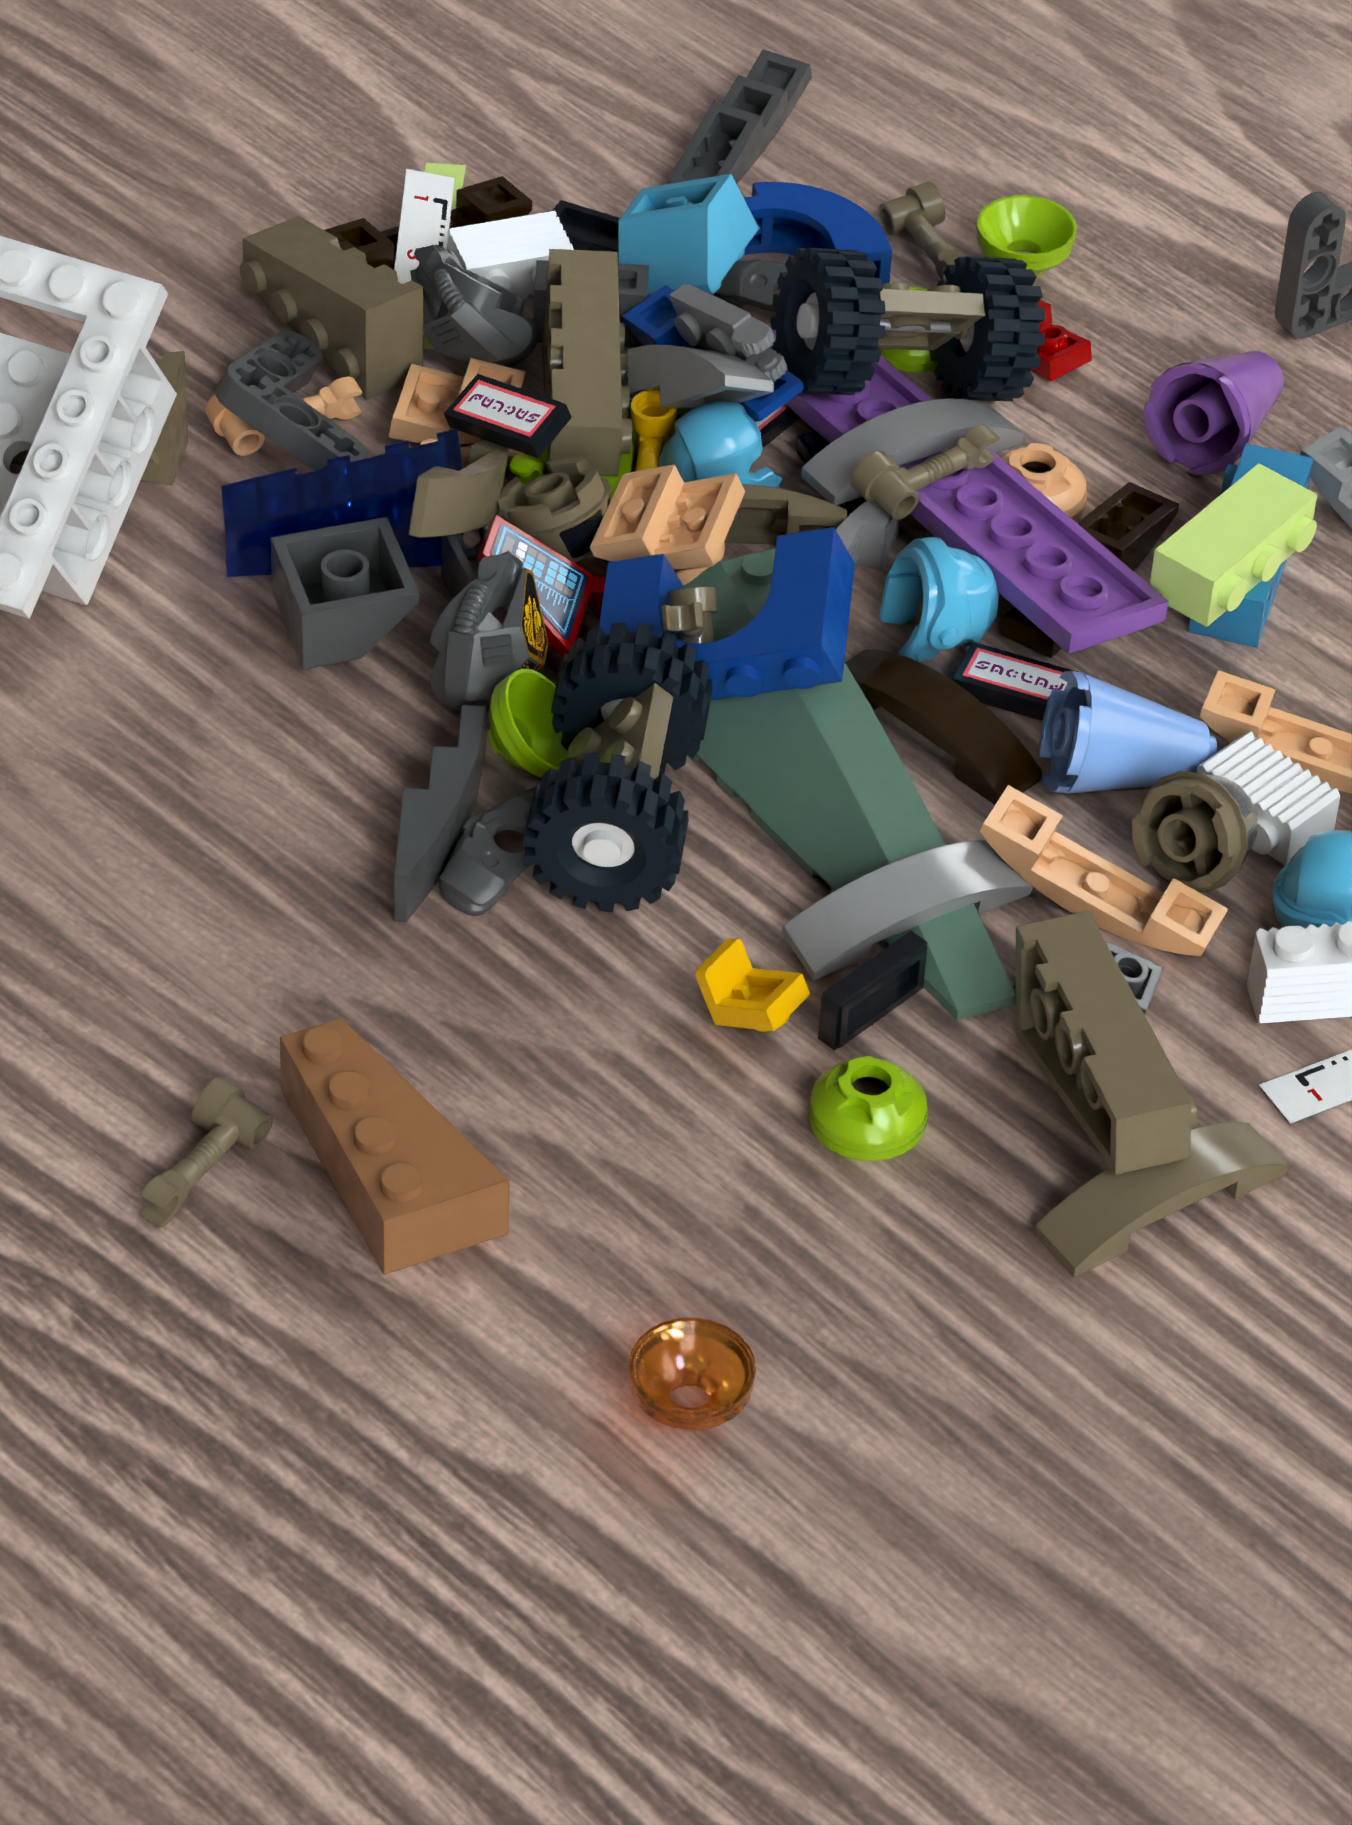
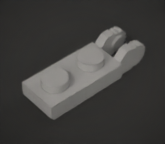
(725, 329)

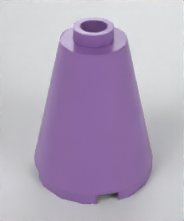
(1211, 409)

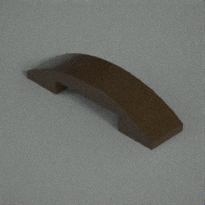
(475, 204)
(949, 717)

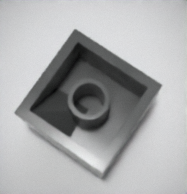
(341, 589)

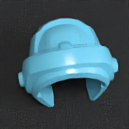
(717, 442)
(956, 595)
(1316, 882)

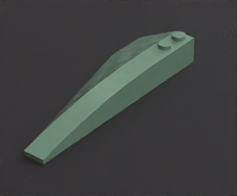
(836, 792)

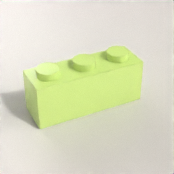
(1234, 544)

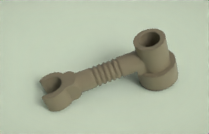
(917, 214)
(896, 488)
(690, 614)
(228, 1120)

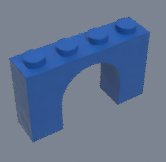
(790, 642)

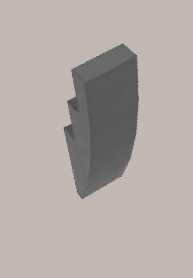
(746, 120)
(435, 815)

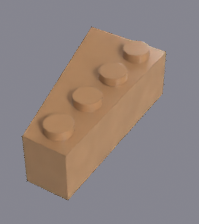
(389, 1153)

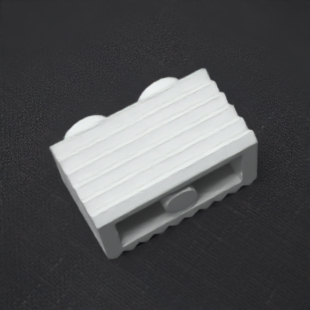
(509, 248)
(1285, 797)
(1301, 973)

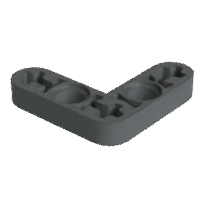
(1311, 300)
(261, 393)

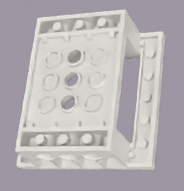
(80, 416)

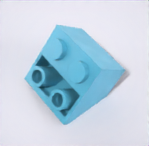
(686, 232)

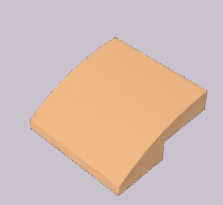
(431, 392)
(663, 515)

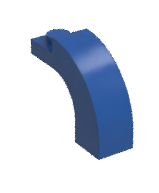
(810, 217)

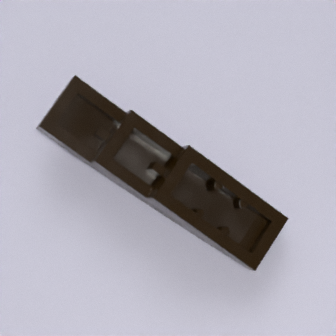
(1125, 525)

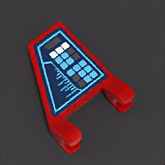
(560, 583)

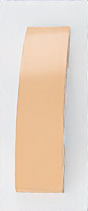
(1245, 706)
(1081, 881)

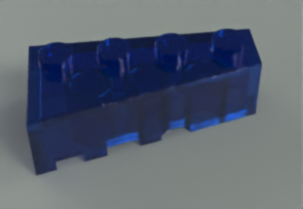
(333, 497)

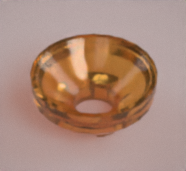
(696, 1355)

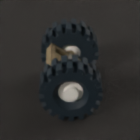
(975, 323)
(608, 816)

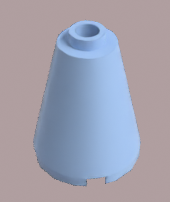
(1115, 738)

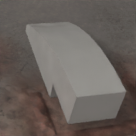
(694, 376)

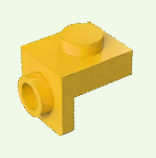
(748, 995)

